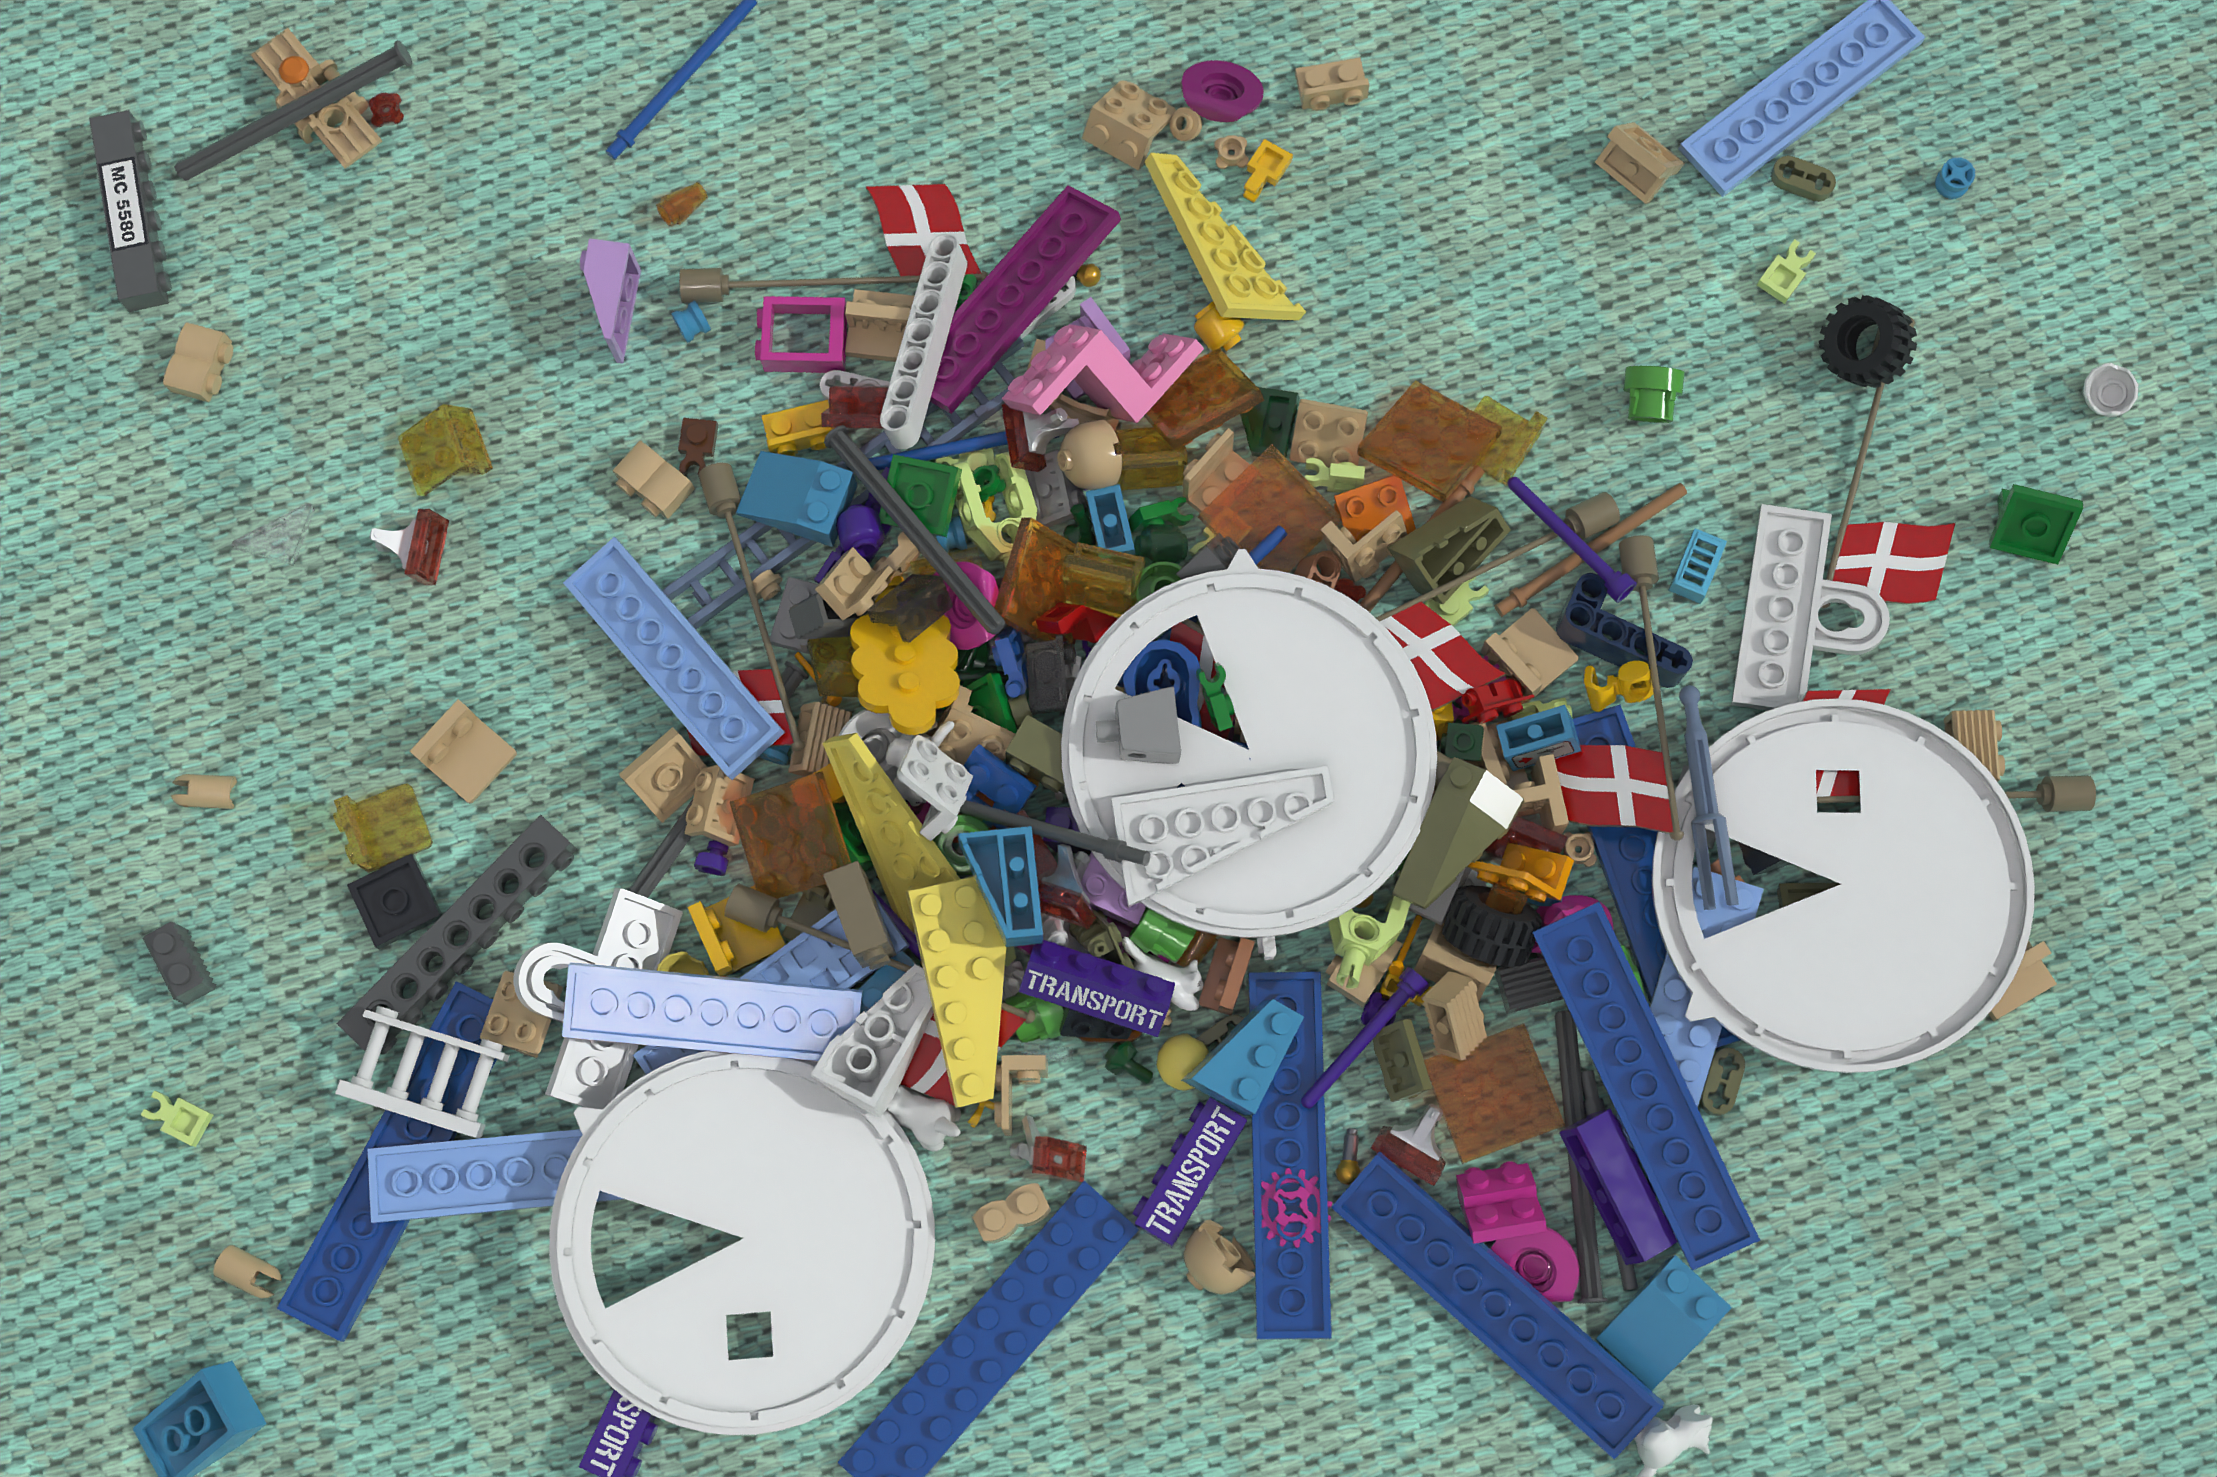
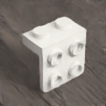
(937, 781)

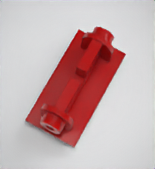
(1486, 706)

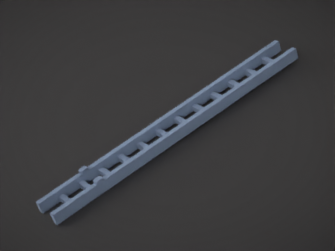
(798, 546)

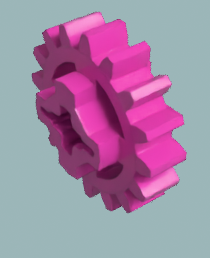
(1311, 1222)

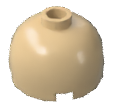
(1089, 455)
(1215, 1261)

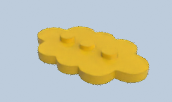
(902, 676)

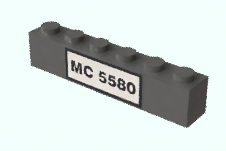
(129, 211)

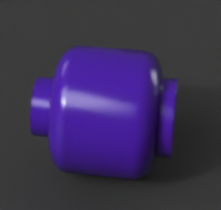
(860, 529)

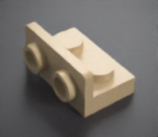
(1332, 84)
(852, 585)
(711, 809)

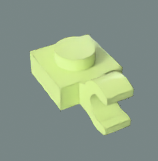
(1337, 478)

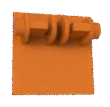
(1371, 504)

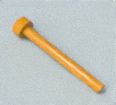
(832, 700)
(1396, 967)

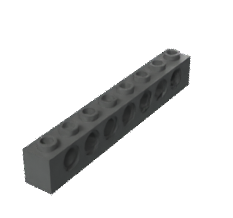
(462, 915)

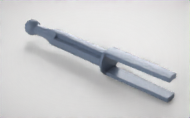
(1706, 804)

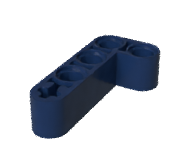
(1672, 661)

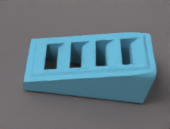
(1687, 588)

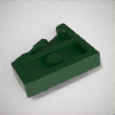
(1271, 421)

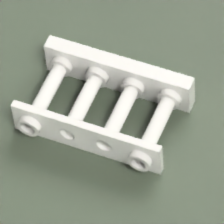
(431, 1107)

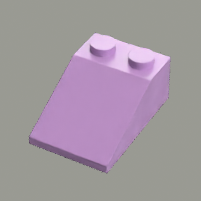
(613, 285)

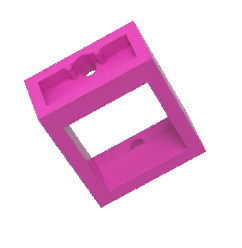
(802, 362)

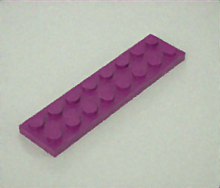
(1019, 291)

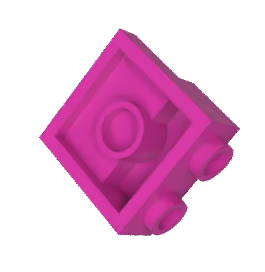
(1500, 1202)

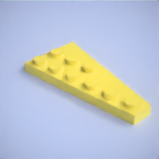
(1220, 251)
(887, 825)
(964, 979)

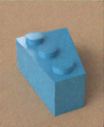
(1008, 881)
(1247, 1058)

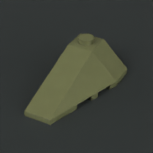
(1461, 822)

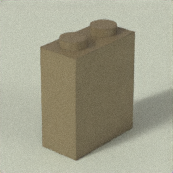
(860, 916)

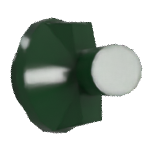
(1081, 530)
(1121, 1058)

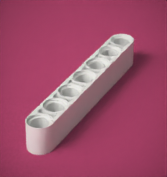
(923, 342)

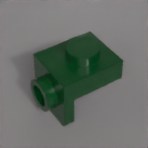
(1463, 741)

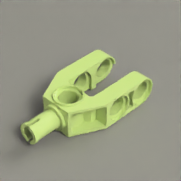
(972, 514)
(1376, 937)

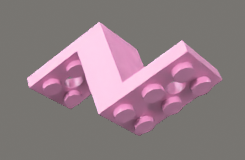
(1102, 372)

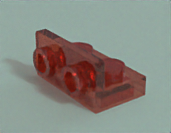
(854, 406)
(1530, 835)

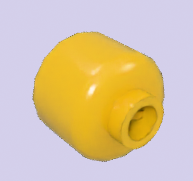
(1217, 330)

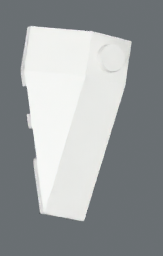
(877, 1049)

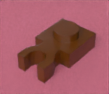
(697, 441)

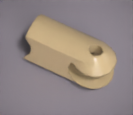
(205, 791)
(241, 1270)

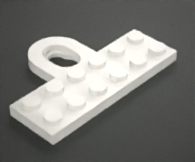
(1784, 606)
(633, 935)

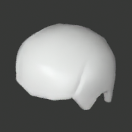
(2110, 390)

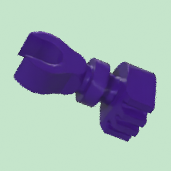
(713, 862)

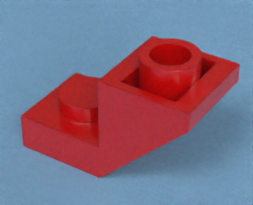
(1075, 619)

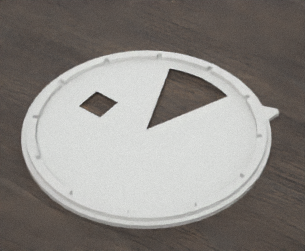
(1310, 690)
(1925, 902)
(828, 1225)

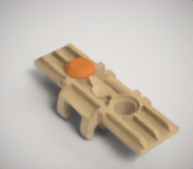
(298, 73)

